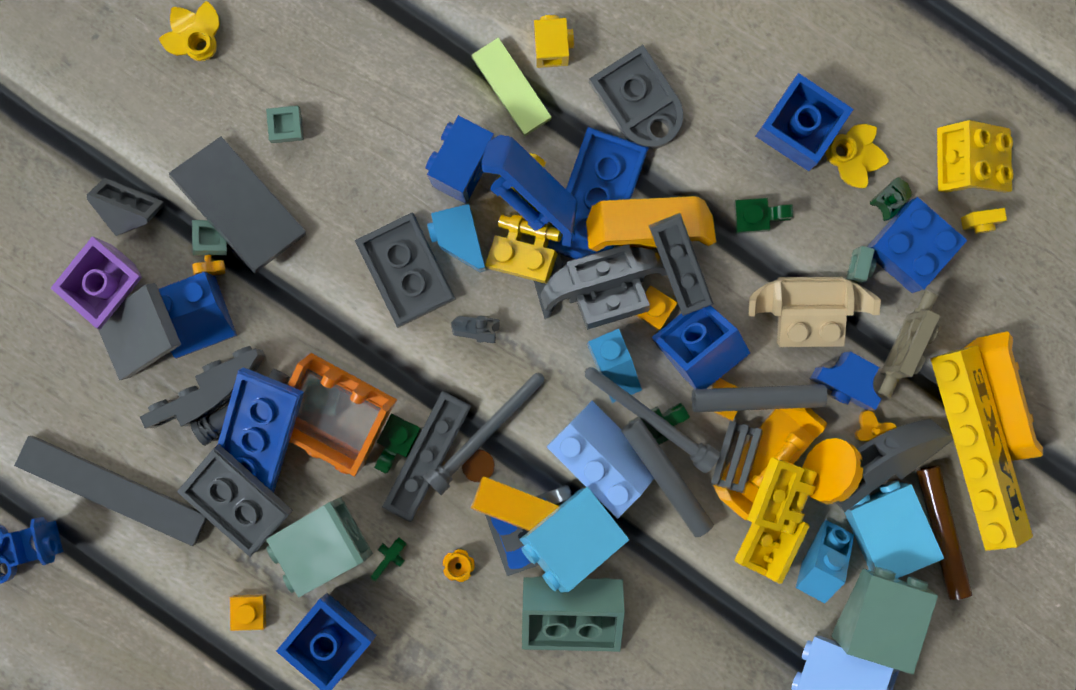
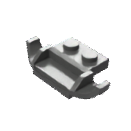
(605, 284)

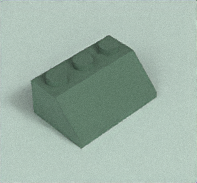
(575, 620)

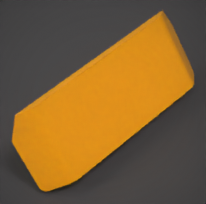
(628, 221)
(1008, 395)
(784, 437)

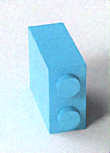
(894, 530)
(573, 541)

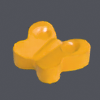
(208, 266)
(870, 427)

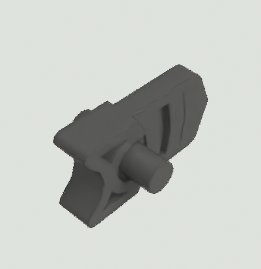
(477, 328)

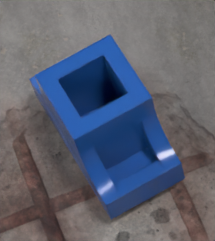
(850, 380)

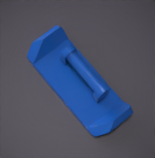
(533, 182)

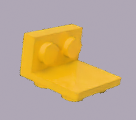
(974, 157)

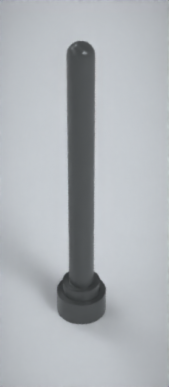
(702, 455)
(441, 476)

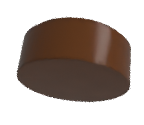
(479, 465)

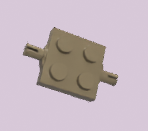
(908, 349)

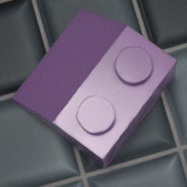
(97, 281)

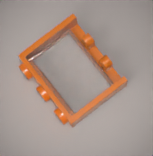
(337, 414)

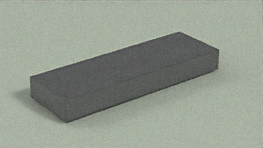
(681, 264)

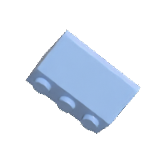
(602, 459)

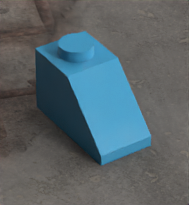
(457, 235)
(615, 361)

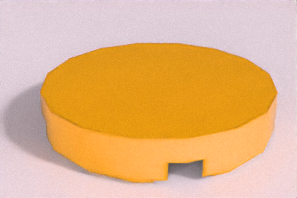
(836, 468)

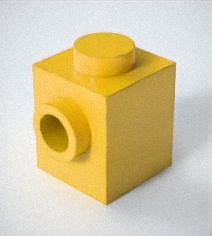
(552, 41)

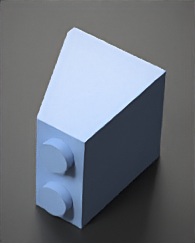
(832, 669)

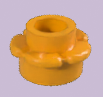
(459, 556)

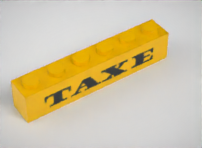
(982, 448)

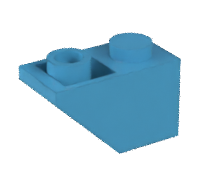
(826, 562)

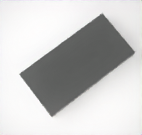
(237, 204)

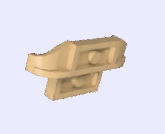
(812, 308)

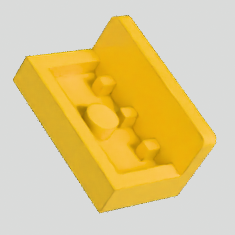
(770, 550)

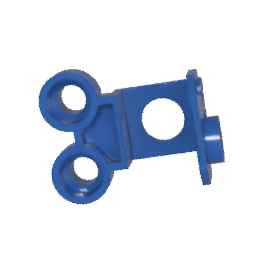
(17, 547)

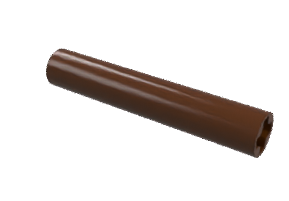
(945, 532)

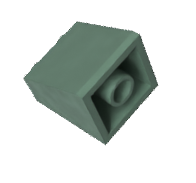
(318, 547)
(886, 619)

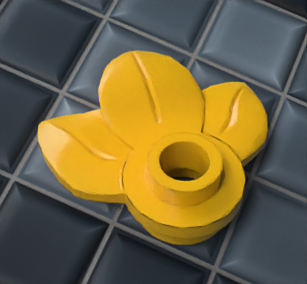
(191, 29)
(860, 155)

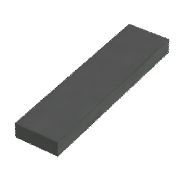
(426, 453)

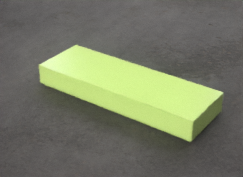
(511, 87)

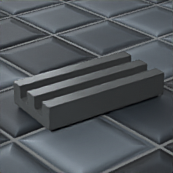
(718, 473)

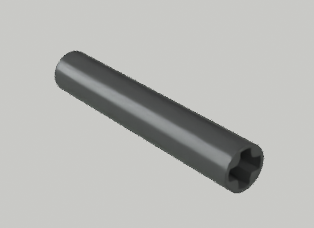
(759, 398)
(667, 477)

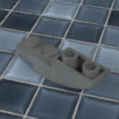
(215, 391)
(896, 453)

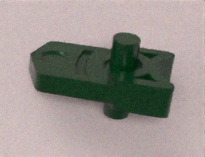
(892, 198)
(391, 555)

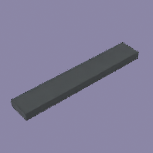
(111, 490)

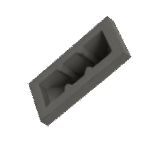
(122, 206)

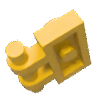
(521, 258)
(782, 496)

